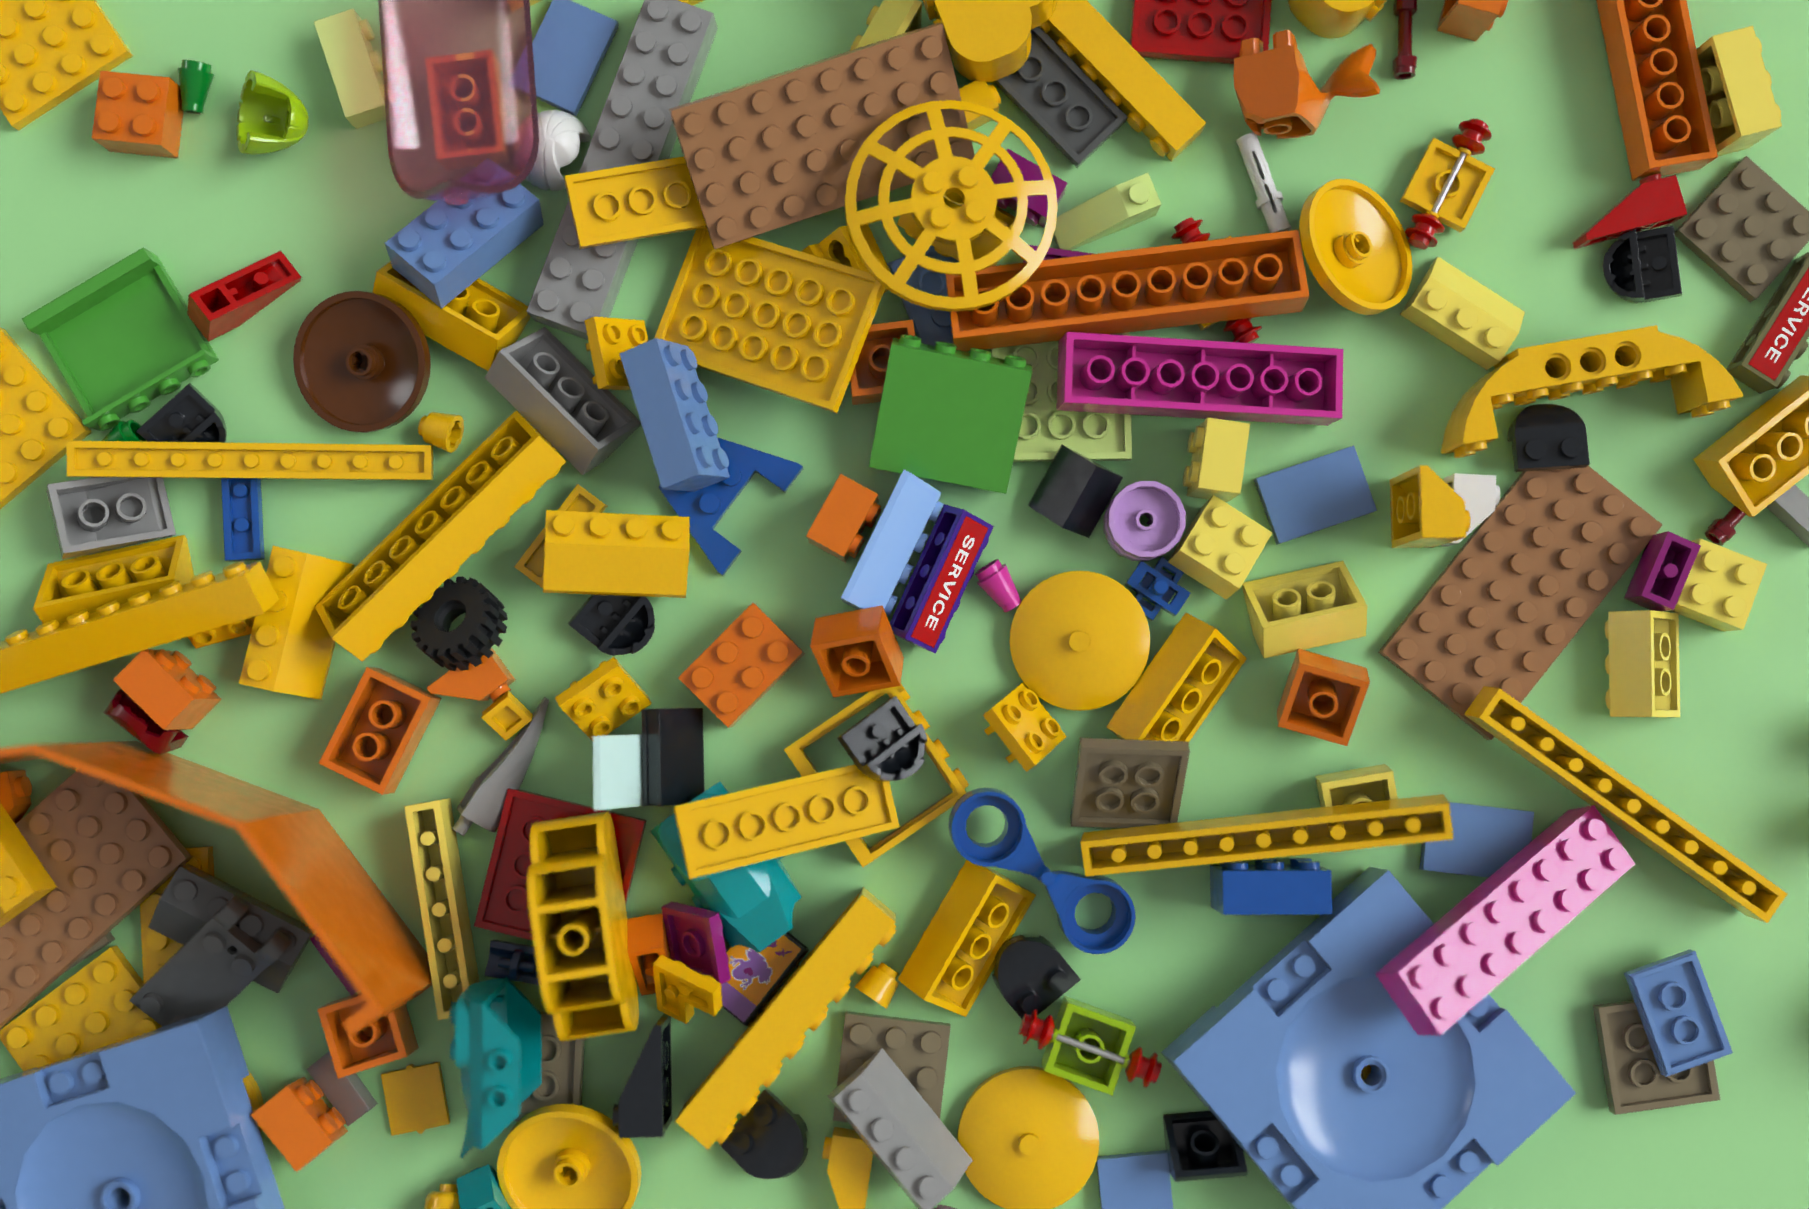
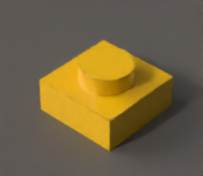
(507, 715)

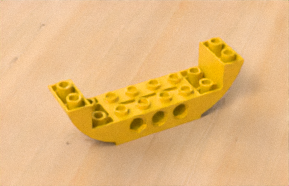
(1589, 365)

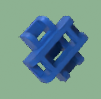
(1158, 588)

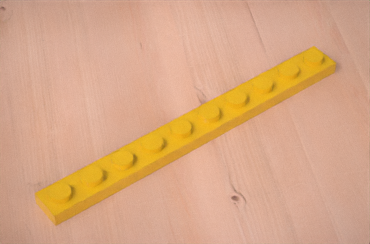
(249, 460)

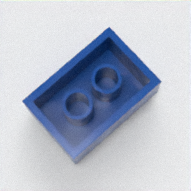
(1271, 887)

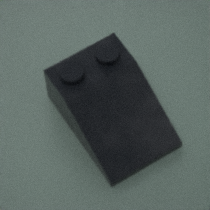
(647, 1097)

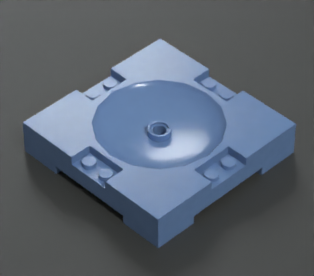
(1290, 1053)
(137, 1126)

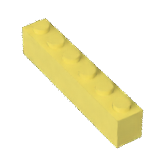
(442, 901)

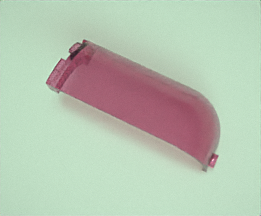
(459, 96)

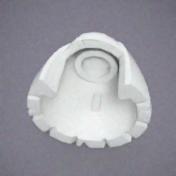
(558, 146)

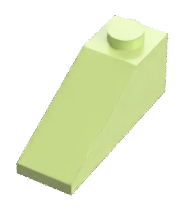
(1107, 213)

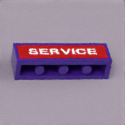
(940, 578)

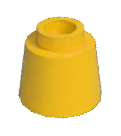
(442, 430)
(879, 984)

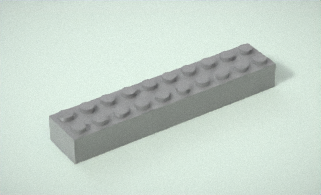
(634, 128)

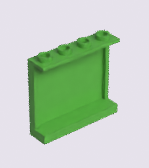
(122, 339)
(950, 414)

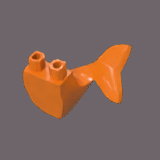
(1280, 93)

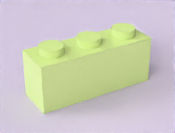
(353, 66)

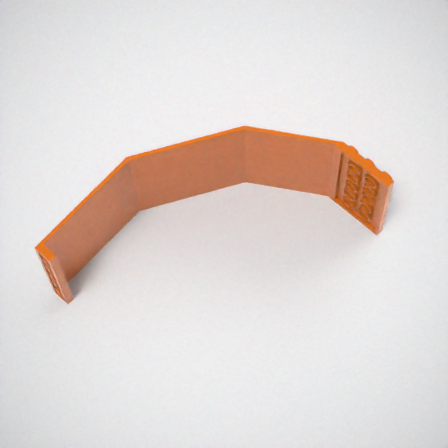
(296, 850)

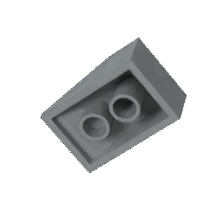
(108, 513)

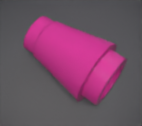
(998, 584)

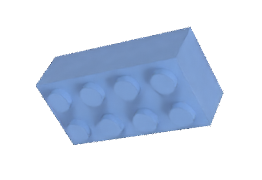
(459, 243)
(675, 415)

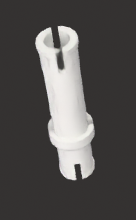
(1251, 150)

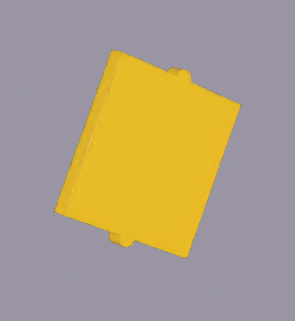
(415, 1098)

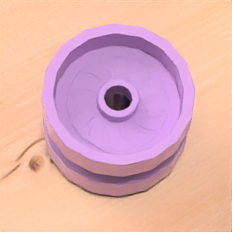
(1165, 518)

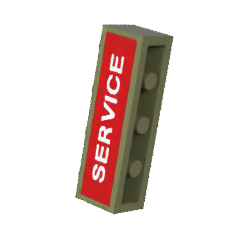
(1778, 333)

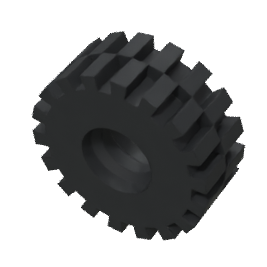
(472, 637)

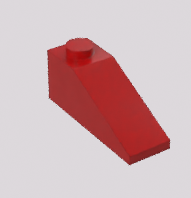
(1647, 207)
(240, 295)

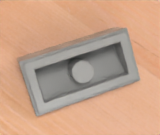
(1793, 511)
(346, 1093)

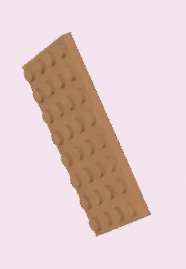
(790, 139)
(1520, 587)
(104, 857)

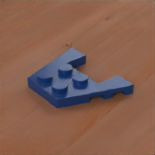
(711, 503)

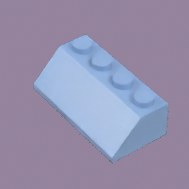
(893, 543)

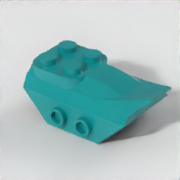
(751, 899)
(497, 1056)

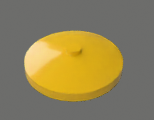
(1355, 247)
(1079, 640)
(1028, 1138)
(568, 1161)

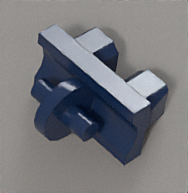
(512, 962)

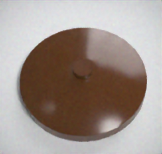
(361, 361)

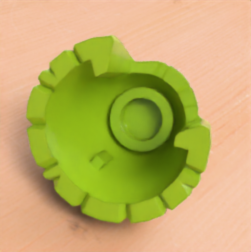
(268, 116)

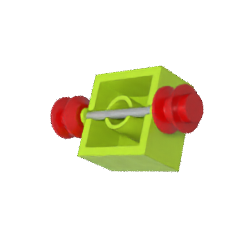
(1089, 1046)

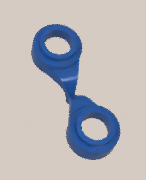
(1018, 853)

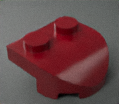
(142, 726)

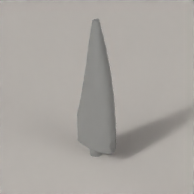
(487, 794)

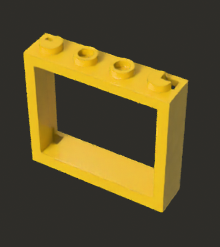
(934, 749)

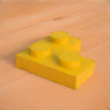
(682, 989)

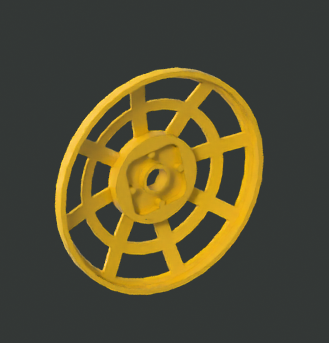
(947, 224)

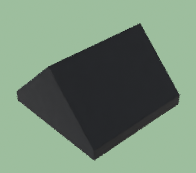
(1074, 491)
(1201, 1148)

